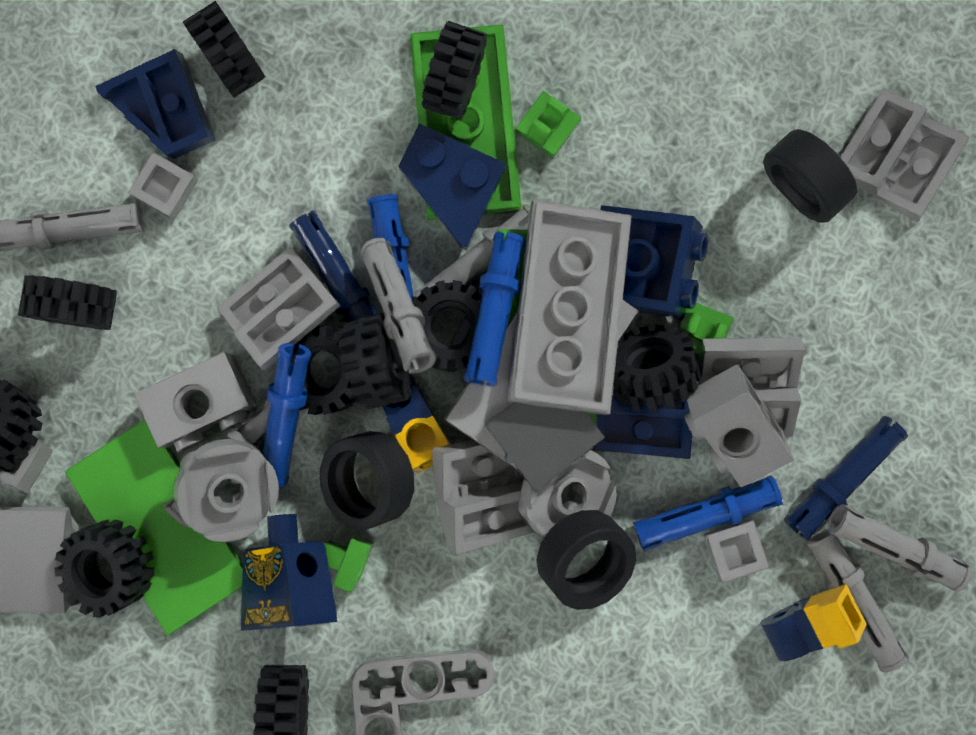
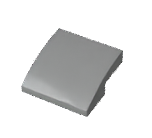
(882, 143)
(277, 307)
(768, 364)
(477, 497)
(28, 558)

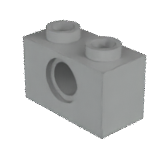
(168, 402)
(737, 427)

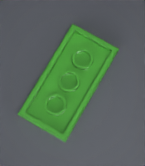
(488, 116)
(131, 484)

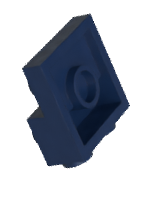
(662, 261)

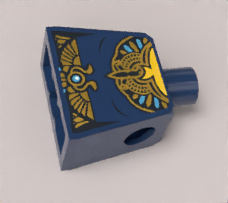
(286, 580)

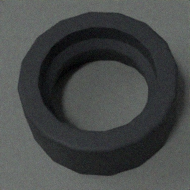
(810, 175)
(340, 488)
(601, 581)

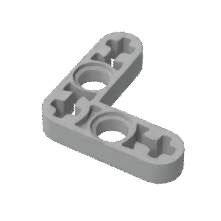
(387, 704)

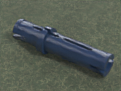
(332, 267)
(845, 478)

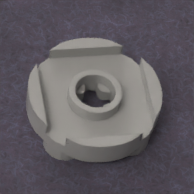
(203, 472)
(589, 480)

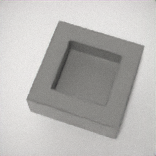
(163, 185)
(27, 470)
(736, 551)

